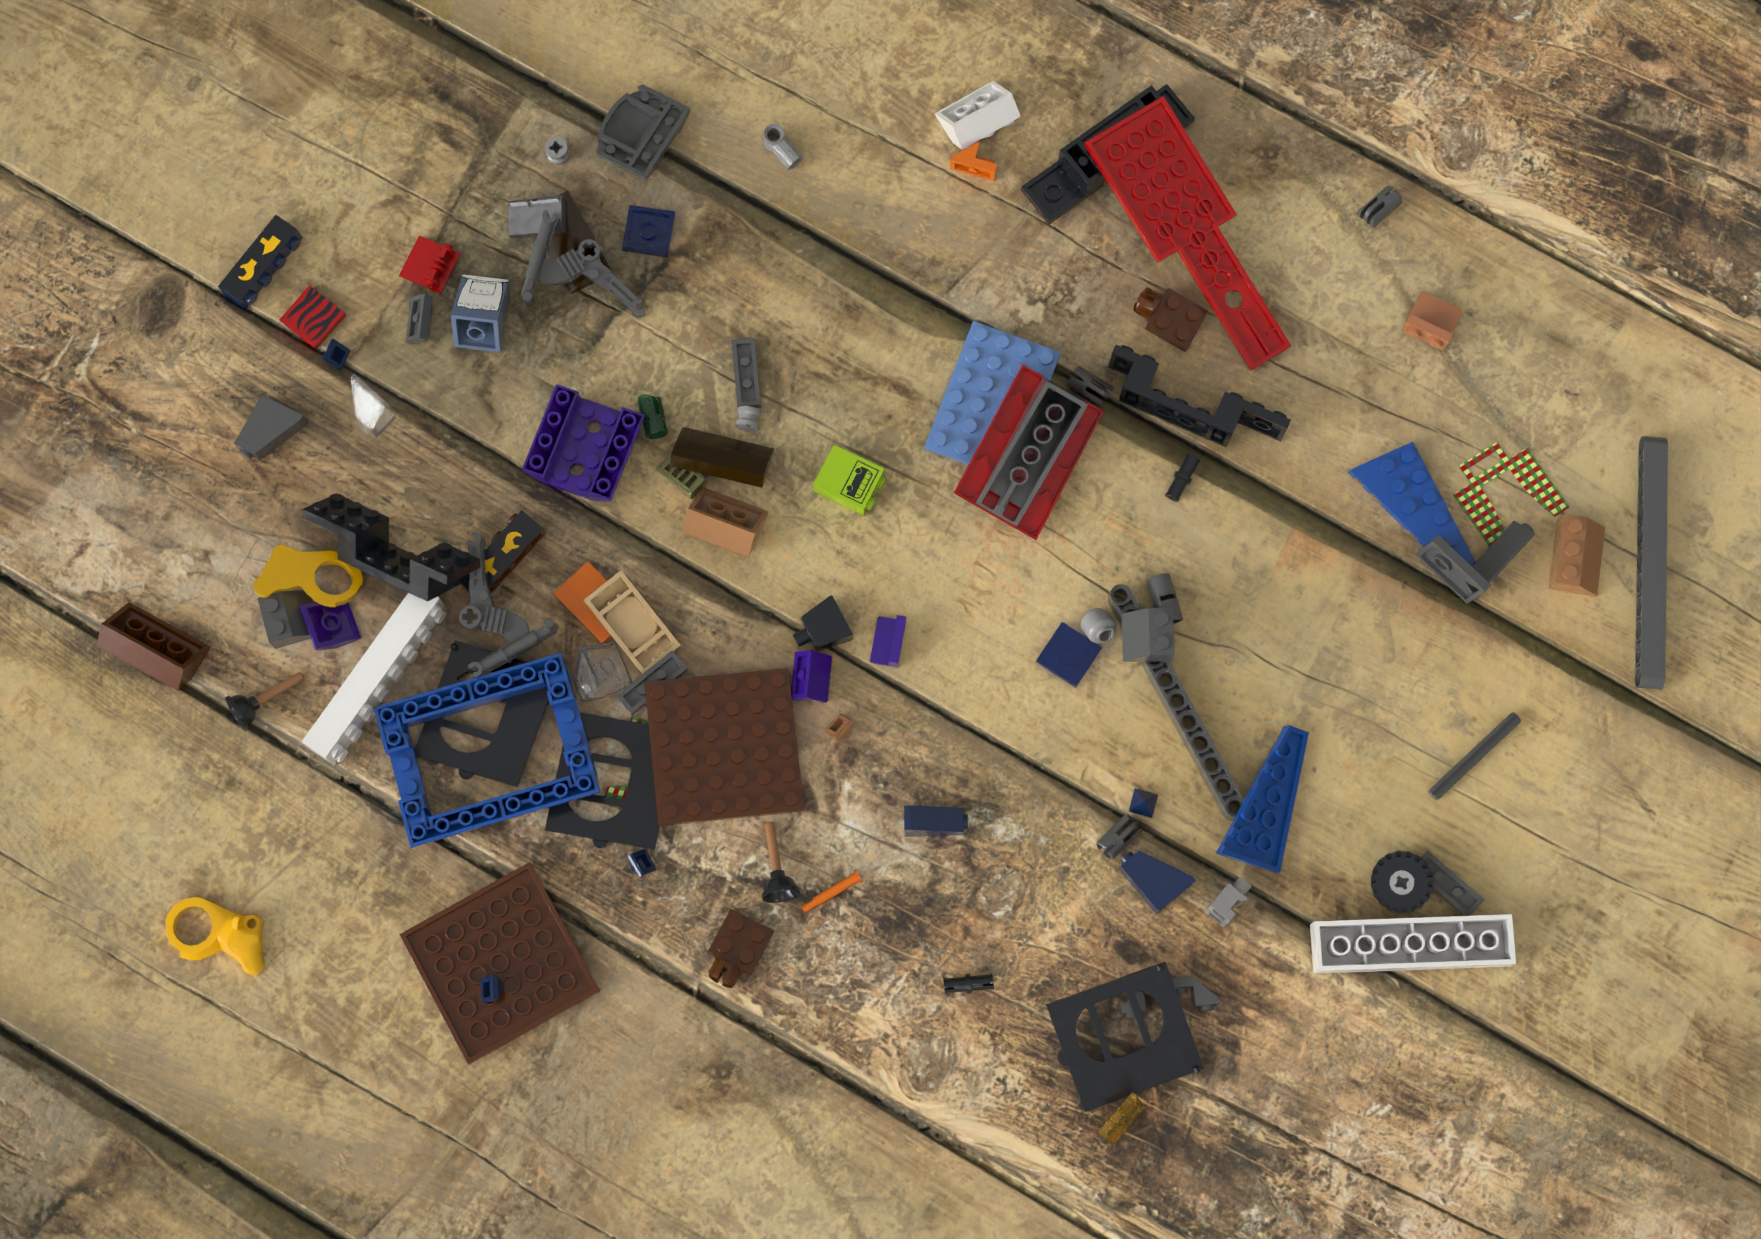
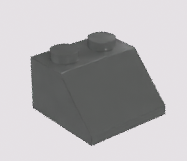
(284, 617)
(1148, 635)

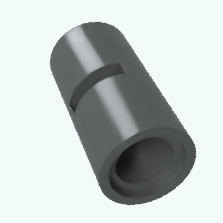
(1164, 595)

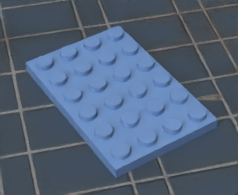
(979, 386)

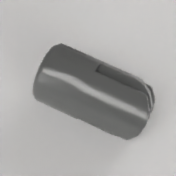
(1380, 206)
(1081, 386)
(1113, 841)

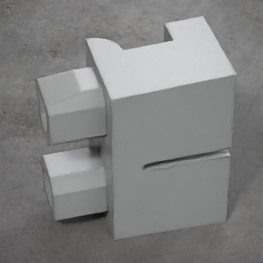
(1229, 897)

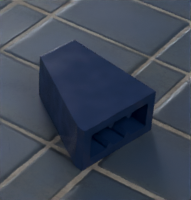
(934, 821)
(1154, 879)

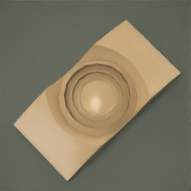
(631, 622)

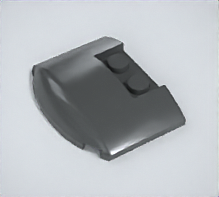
(640, 130)

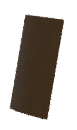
(575, 233)
(721, 457)

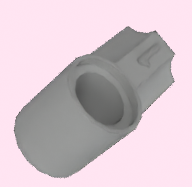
(781, 148)

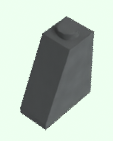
(268, 428)

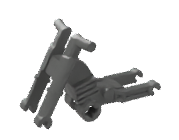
(570, 267)
(497, 619)

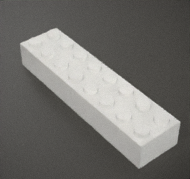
(373, 677)
(1412, 944)

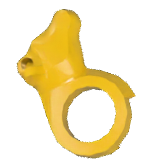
(294, 568)
(230, 931)

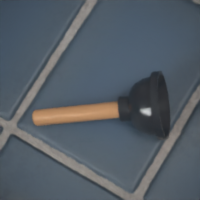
(244, 708)
(778, 887)

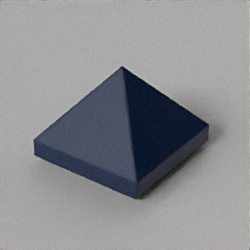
(336, 354)
(1143, 803)
(641, 863)
(491, 989)

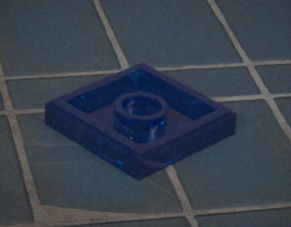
(648, 231)
(1068, 654)

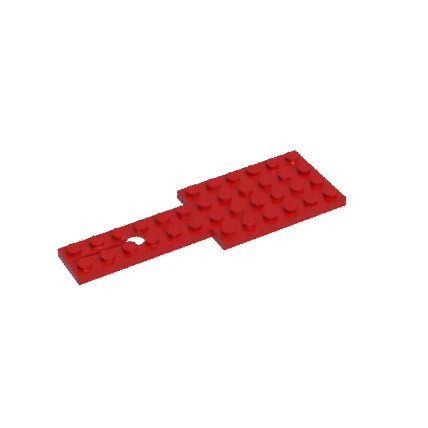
(1179, 211)

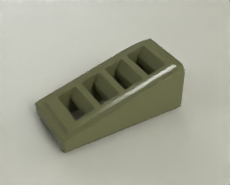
(693, 489)

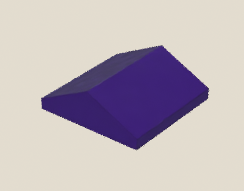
(330, 625)

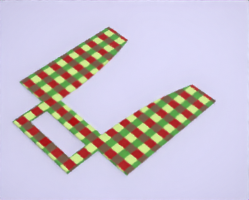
(1526, 471)

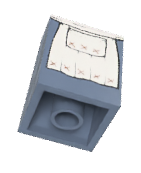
(480, 313)

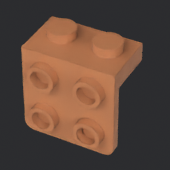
(1432, 320)

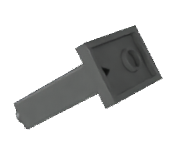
(1474, 580)

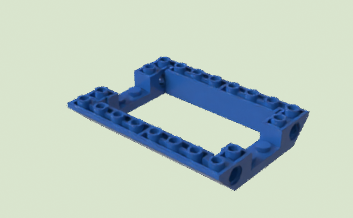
(399, 715)

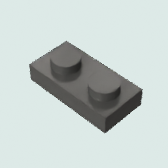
(419, 318)

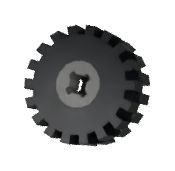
(1393, 872)

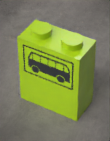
(849, 480)

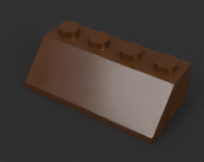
(152, 646)

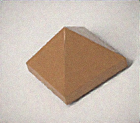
(840, 727)

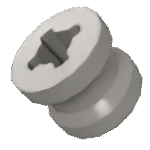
(558, 156)
(747, 418)

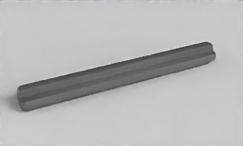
(1474, 756)

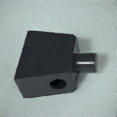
(824, 626)

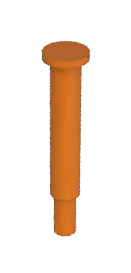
(832, 891)

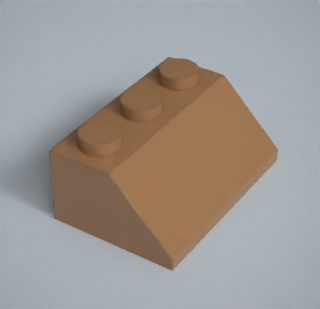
(724, 522)
(1577, 555)

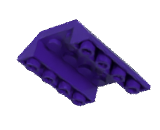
(566, 442)

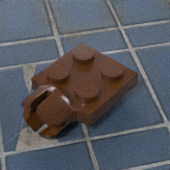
(1170, 316)
(737, 948)

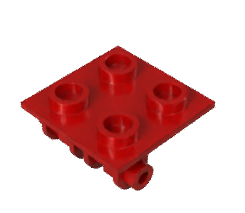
(430, 264)

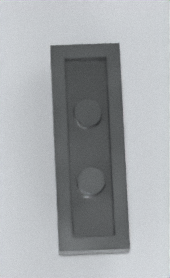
(746, 372)
(667, 668)
(1451, 886)

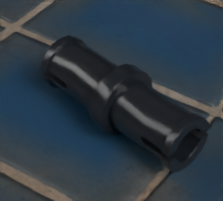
(1182, 477)
(968, 983)

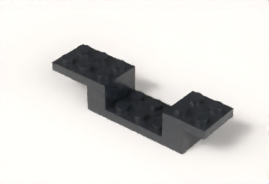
(1076, 173)
(1216, 428)
(366, 546)

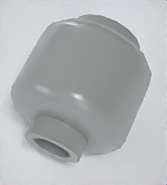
(1098, 625)

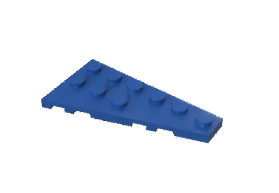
(1411, 497)
(1264, 818)

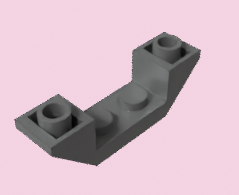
(1200, 996)

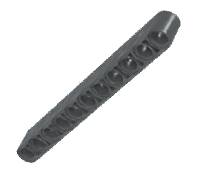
(1651, 563)
(1187, 710)

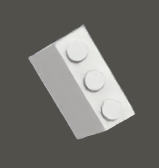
(978, 115)

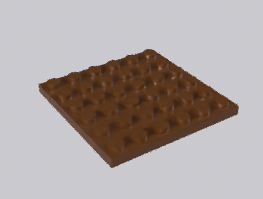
(723, 747)
(506, 933)

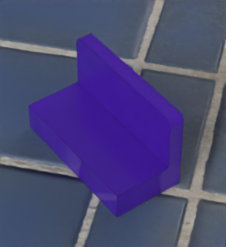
(888, 641)
(811, 676)

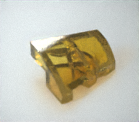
(1122, 1119)

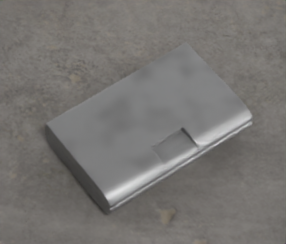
(526, 215)

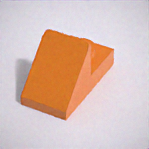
(967, 162)

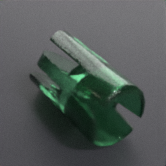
(654, 420)

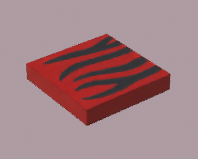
(312, 317)

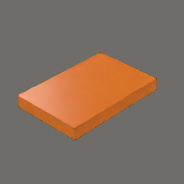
(576, 589)

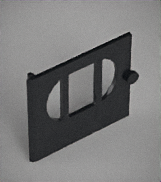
(510, 745)
(638, 819)
(1157, 1063)

